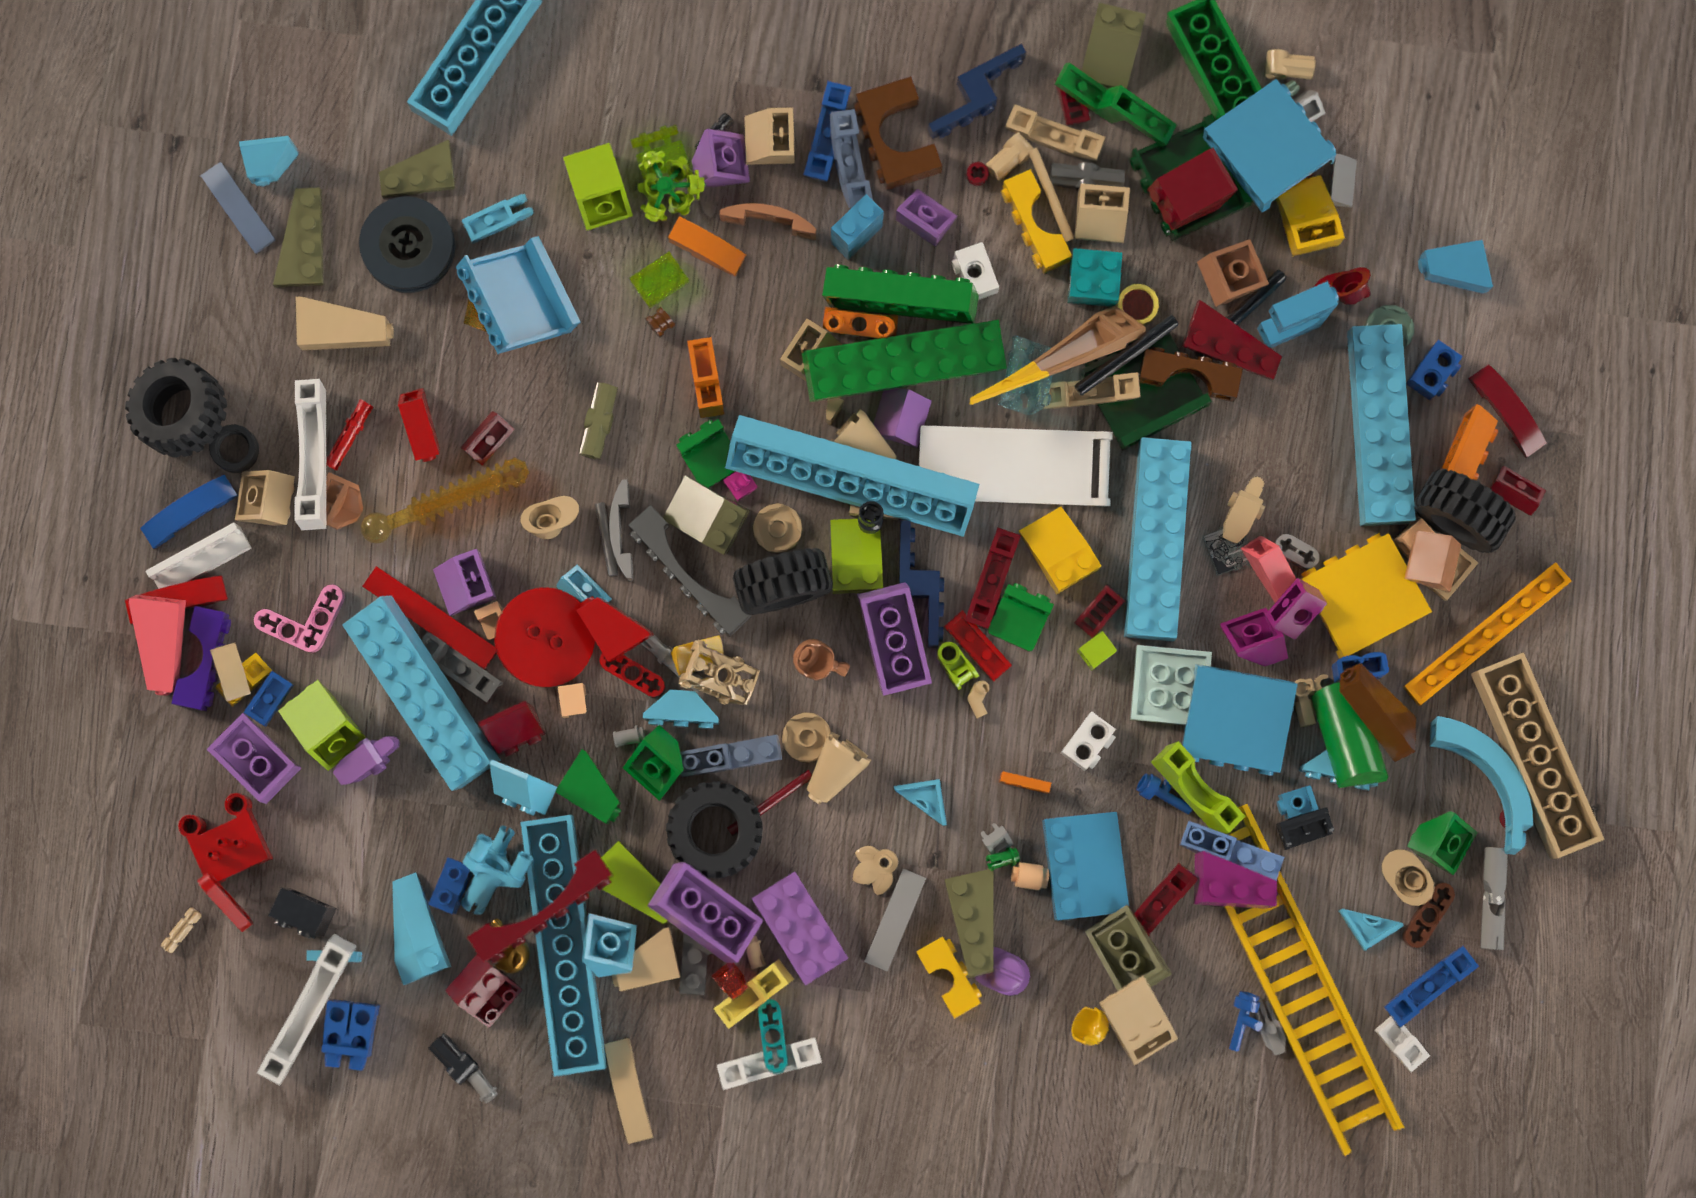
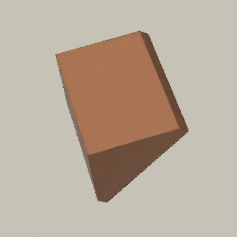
(1433, 560)

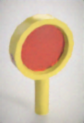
(1139, 303)

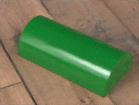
(1349, 742)

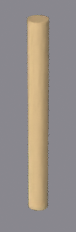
(1051, 194)

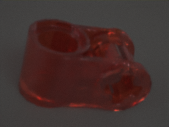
(731, 980)

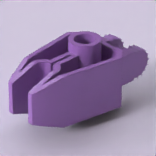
(367, 759)

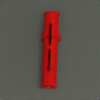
(351, 429)

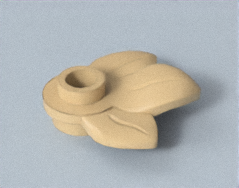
(871, 869)

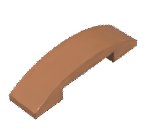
(737, 215)

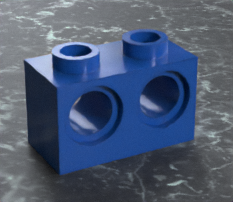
(1430, 367)

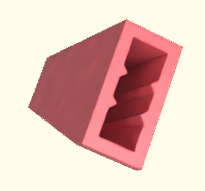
(159, 638)

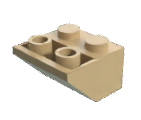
(770, 137)
(1102, 213)
(807, 338)

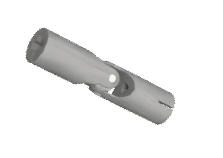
(1494, 885)

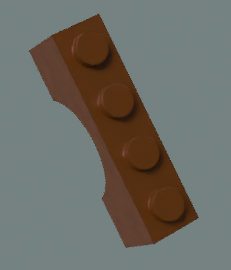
(1220, 379)

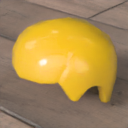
(1090, 1026)

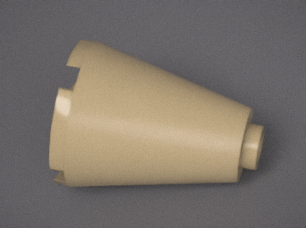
(863, 435)
(835, 768)

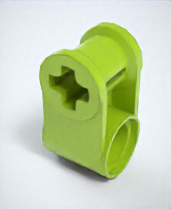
(956, 666)

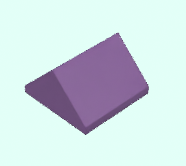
(925, 217)
(901, 416)

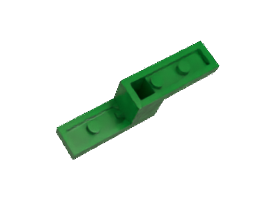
(1115, 104)

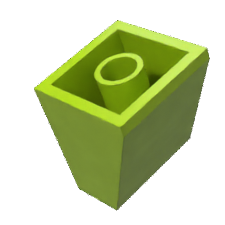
(598, 186)
(321, 725)

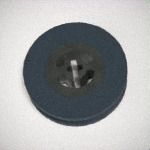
(378, 240)

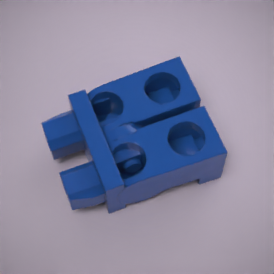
(349, 1031)

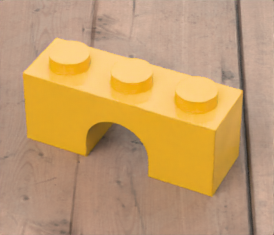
(962, 995)

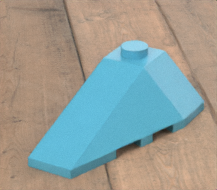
(416, 936)

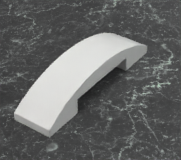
(753, 1067)

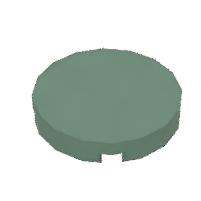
(1393, 315)

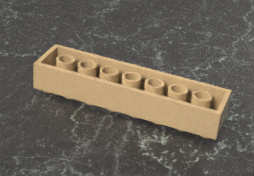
(1539, 754)

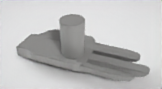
(1271, 1030)

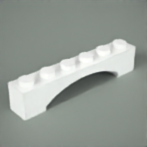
(311, 491)
(307, 1009)

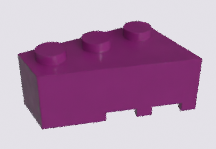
(1231, 884)

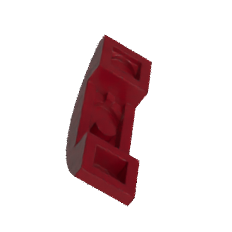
(1510, 409)
(992, 578)
(1165, 897)

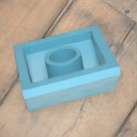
(608, 945)

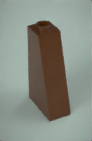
(1380, 711)

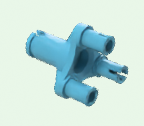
(492, 869)

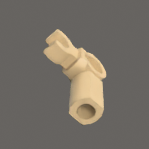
(1303, 705)

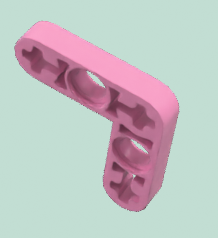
(302, 631)

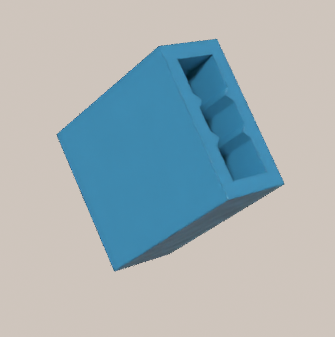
(857, 227)

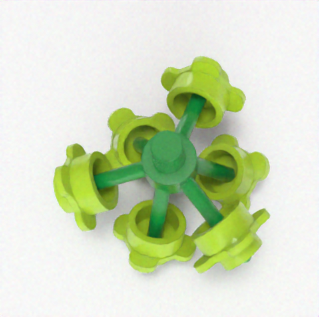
(658, 187)

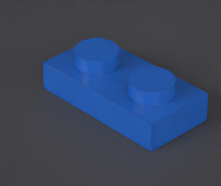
(268, 698)

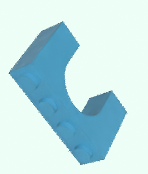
(1298, 315)

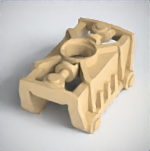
(711, 685)

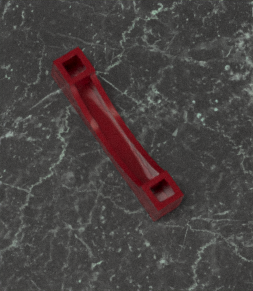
(589, 874)

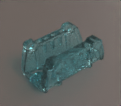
(1037, 391)

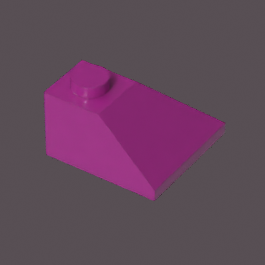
(1255, 638)

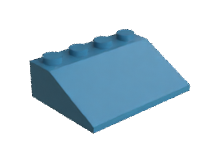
(1085, 865)

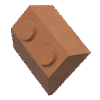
(1232, 272)

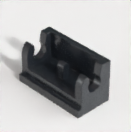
(1305, 828)

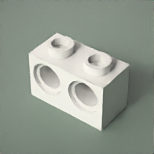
(1084, 738)

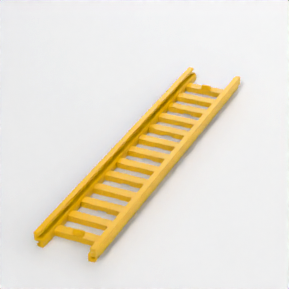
(1329, 989)

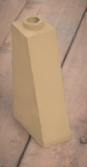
(337, 327)

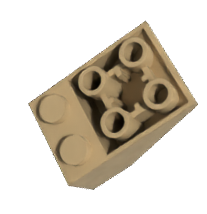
(1138, 1020)

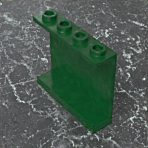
(1157, 406)

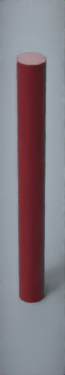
(777, 797)

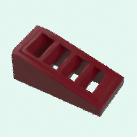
(1066, 111)
(1106, 616)

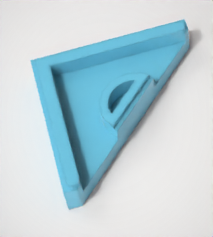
(926, 797)
(1369, 928)

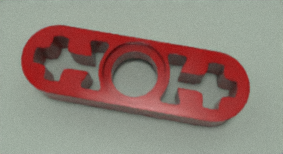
(634, 683)
(225, 901)

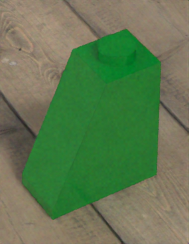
(589, 789)

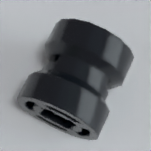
(870, 511)

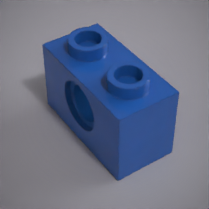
(451, 886)

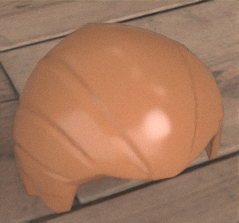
(817, 660)

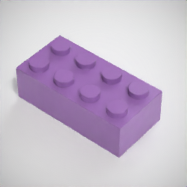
(894, 638)
(705, 912)
(800, 928)

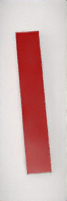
(432, 618)

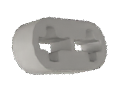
(1298, 546)

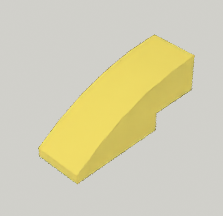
(758, 991)

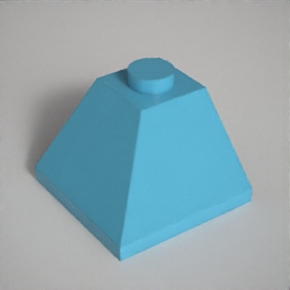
(267, 158)

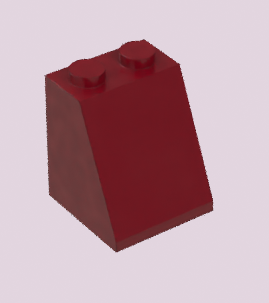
(1192, 189)

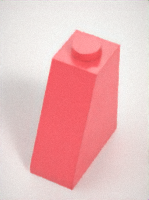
(1270, 566)

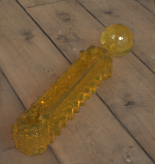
(378, 527)

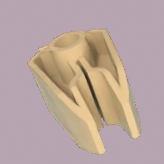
(1243, 511)

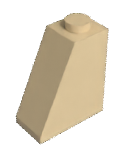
(652, 963)

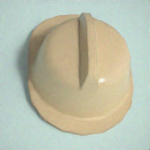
(549, 517)
(1408, 877)

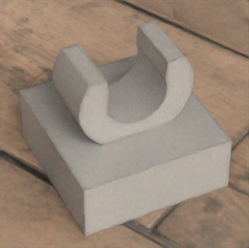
(997, 840)

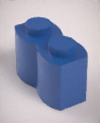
(1374, 662)

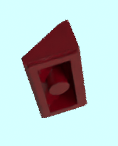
(487, 438)
(1518, 490)

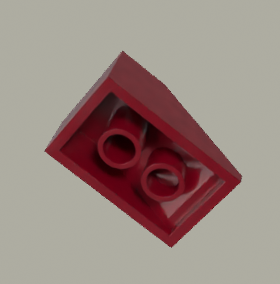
(513, 728)

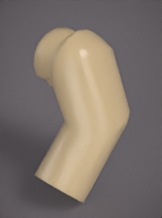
(977, 696)

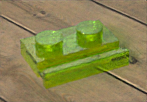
(659, 280)

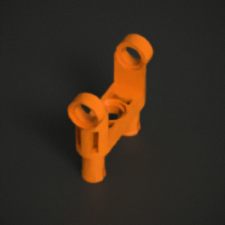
(877, 325)

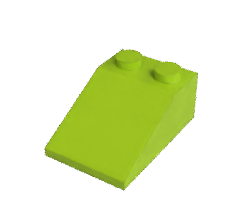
(855, 558)

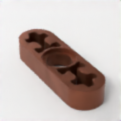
(1423, 934)

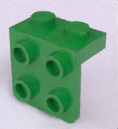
(706, 453)
(1020, 617)

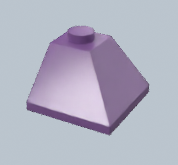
(721, 158)

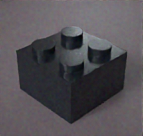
(302, 912)

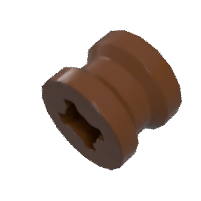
(660, 322)

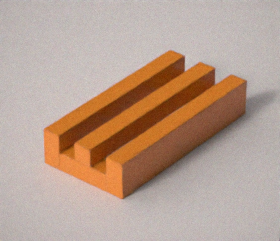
(1025, 782)

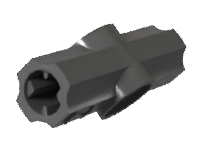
(1085, 173)

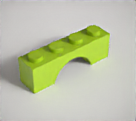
(1179, 770)

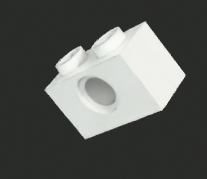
(977, 258)

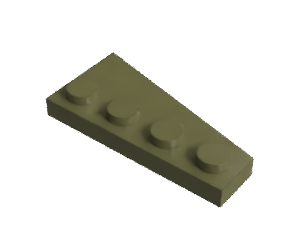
(302, 244)
(973, 915)

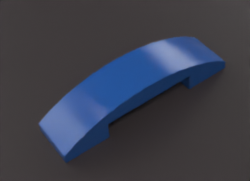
(821, 154)
(188, 509)
(1430, 985)

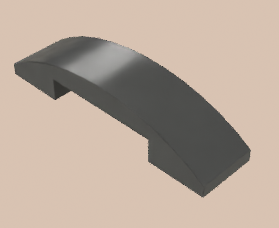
(461, 668)

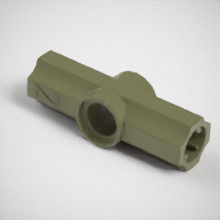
(598, 421)

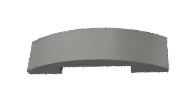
(620, 500)
(895, 920)

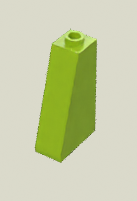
(631, 880)

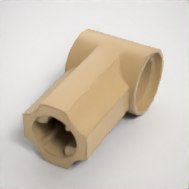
(1283, 65)
(1013, 153)

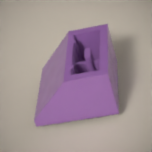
(464, 582)

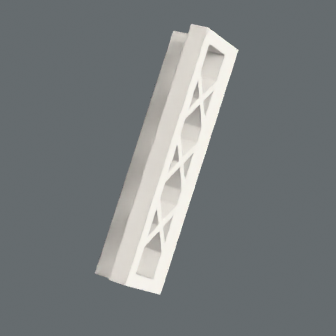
(200, 557)

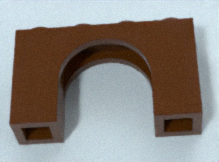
(894, 166)

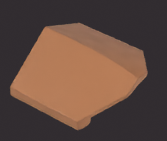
(342, 502)

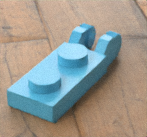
(495, 218)

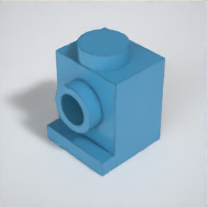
(1307, 799)

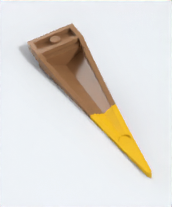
(1095, 338)

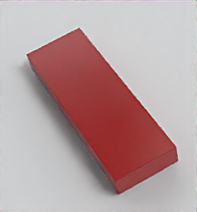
(978, 646)

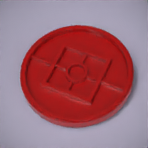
(543, 637)

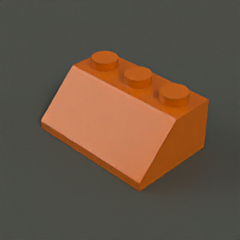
(1471, 442)

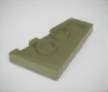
(421, 173)

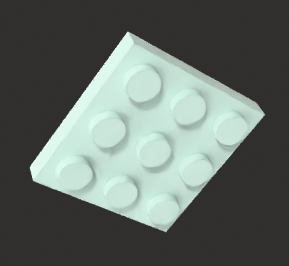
(1164, 683)

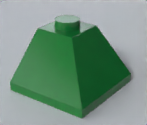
(656, 762)
(1443, 841)

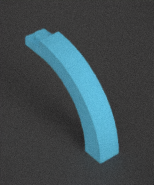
(1499, 769)

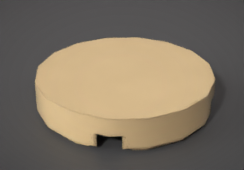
(777, 528)
(805, 736)

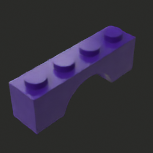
(196, 689)

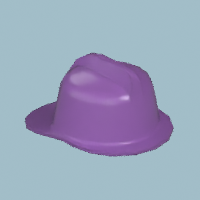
(1009, 973)

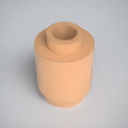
(1030, 876)

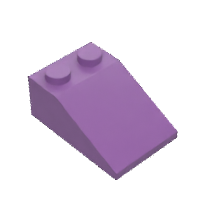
(254, 759)

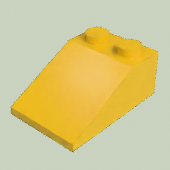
(1060, 550)

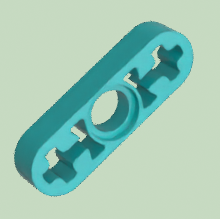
(768, 1056)

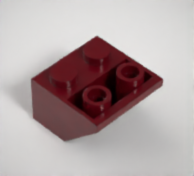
(483, 991)

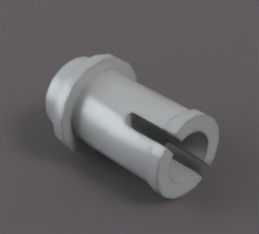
(629, 736)
(482, 1086)

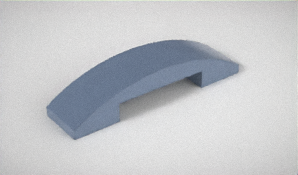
(847, 156)
(238, 207)

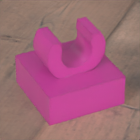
(740, 485)

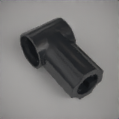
(457, 1062)

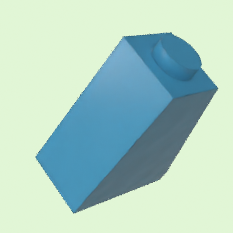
(1458, 266)

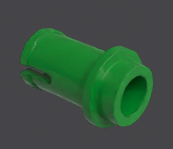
(1004, 858)

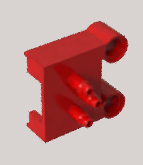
(229, 846)

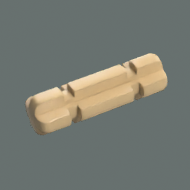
(181, 930)

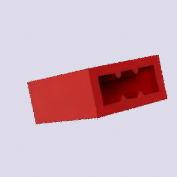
(419, 425)
(611, 627)

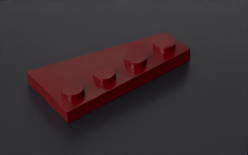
(1227, 342)

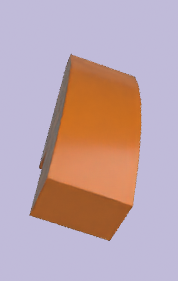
(706, 246)
(705, 377)

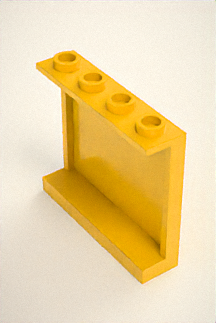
(1366, 594)

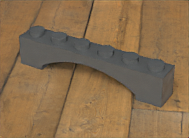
(650, 529)

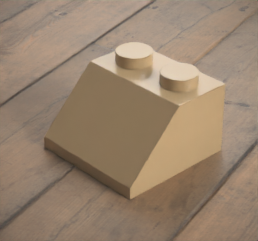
(264, 497)

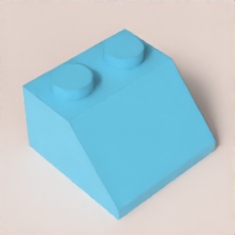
(521, 789)

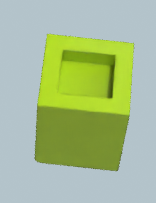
(1096, 650)

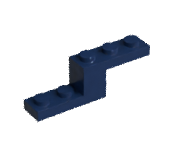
(977, 92)
(921, 584)

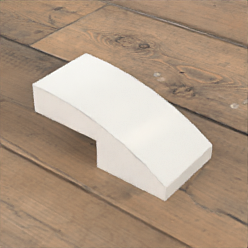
(1402, 1044)

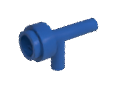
(1149, 786)
(1246, 1003)

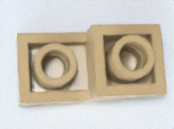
(230, 671)

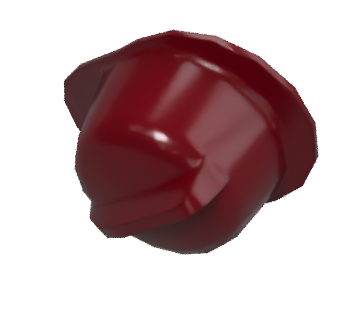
(1349, 285)

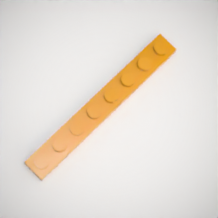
(1487, 634)

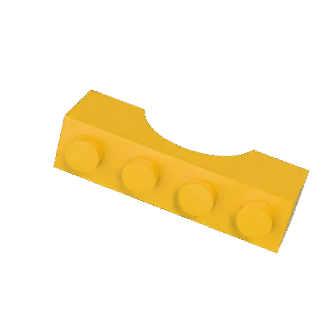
(1048, 249)

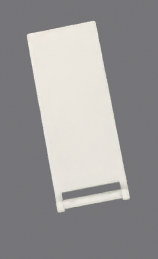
(1020, 463)

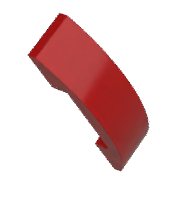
(195, 592)

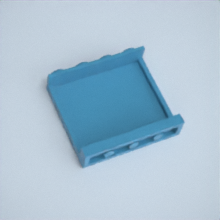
(1269, 144)
(518, 296)
(1239, 719)

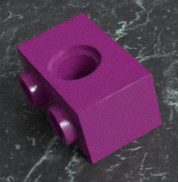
(1296, 608)

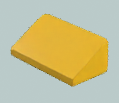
(682, 654)

